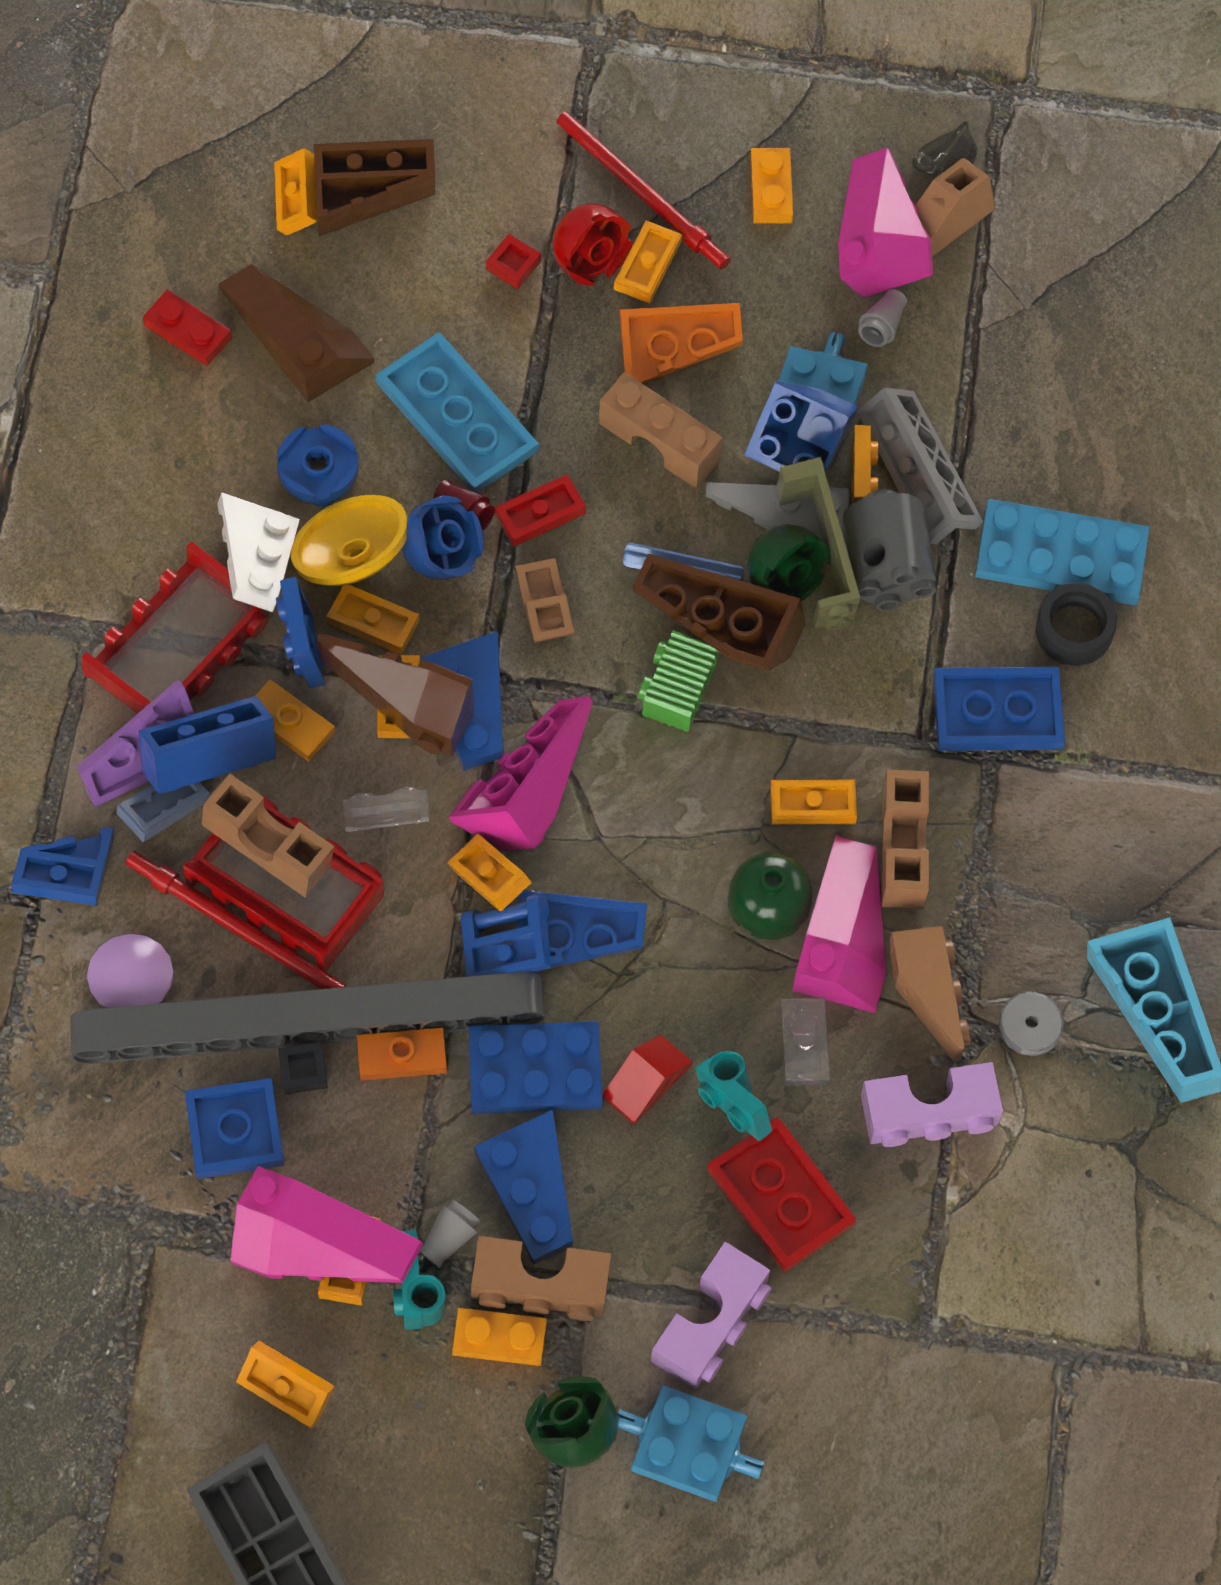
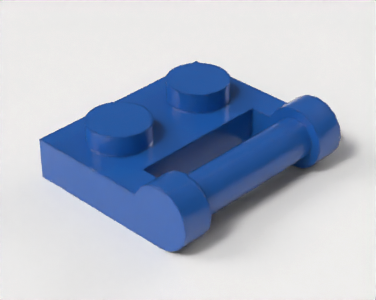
(512, 950)

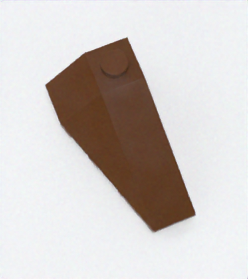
(299, 336)
(728, 614)
(422, 701)

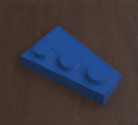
(480, 662)
(590, 927)
(530, 1184)

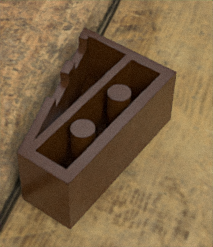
(370, 179)

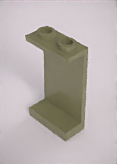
(807, 481)

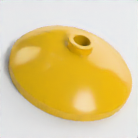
(350, 540)

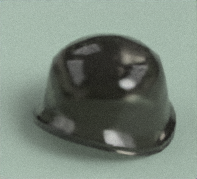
(946, 151)

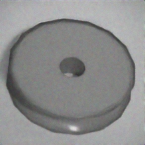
(1032, 1007)

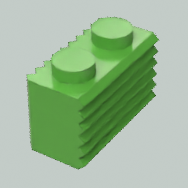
(679, 680)

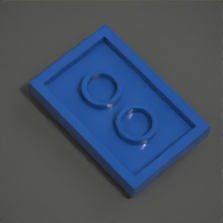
(998, 708)
(535, 1067)

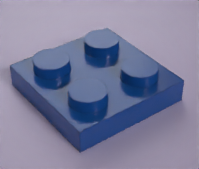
(301, 637)
(234, 1128)

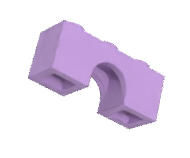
(896, 1115)
(693, 1349)

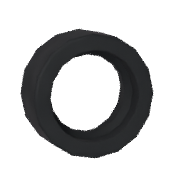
(1082, 596)

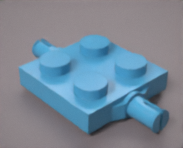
(826, 370)
(689, 1443)

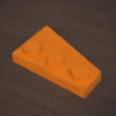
(676, 337)

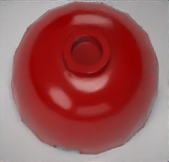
(591, 242)

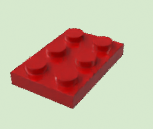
(781, 1195)

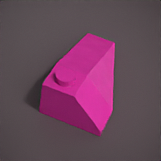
(881, 229)
(527, 789)
(845, 937)
(302, 1232)

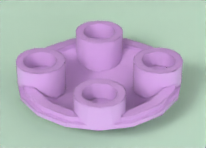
(130, 972)

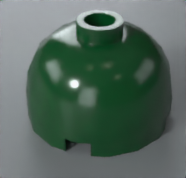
(788, 560)
(770, 895)
(573, 1423)

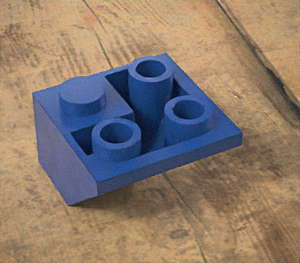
(800, 426)

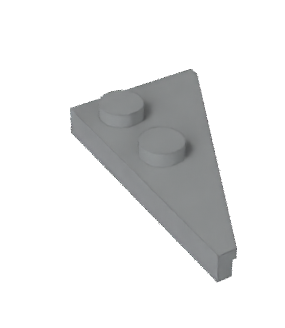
(763, 505)

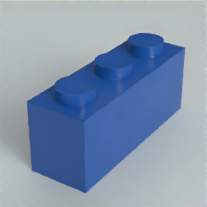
(207, 744)

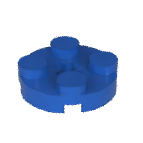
(323, 485)

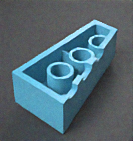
(1158, 999)

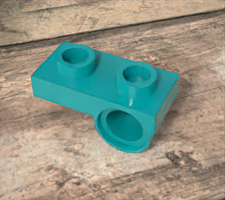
(727, 1085)
(411, 1287)

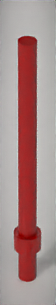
(694, 236)
(167, 881)

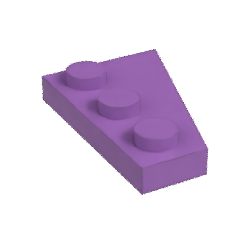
(117, 762)

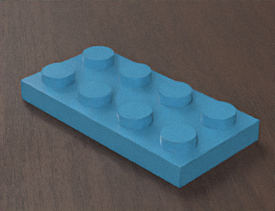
(457, 413)
(1060, 548)

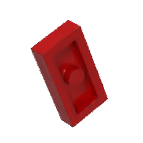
(187, 327)
(540, 510)

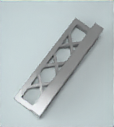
(917, 465)

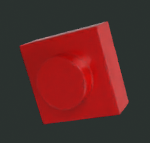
(513, 261)

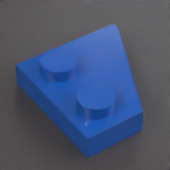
(65, 868)

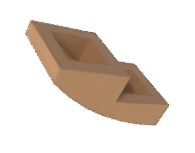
(544, 600)

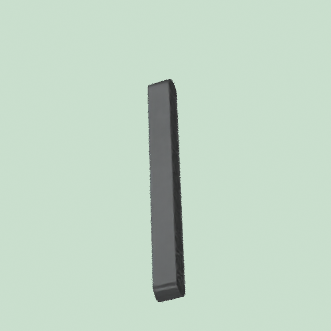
(303, 1017)

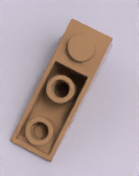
(955, 203)
(924, 979)

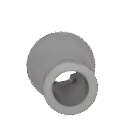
(881, 321)
(449, 1232)

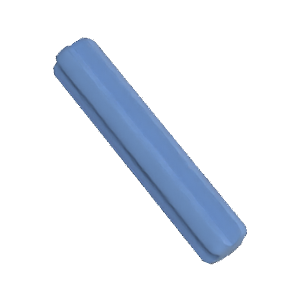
(636, 554)

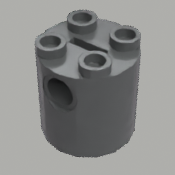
(889, 548)

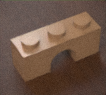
(686, 444)
(241, 820)
(904, 839)
(576, 1289)

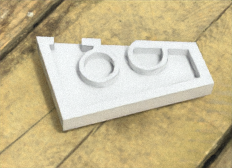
(257, 549)

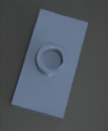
(152, 812)

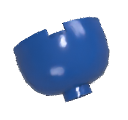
(442, 539)

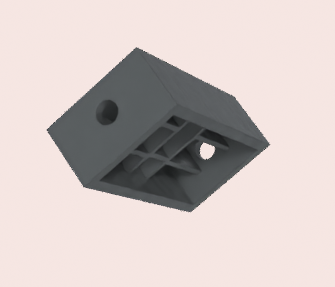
(259, 1510)

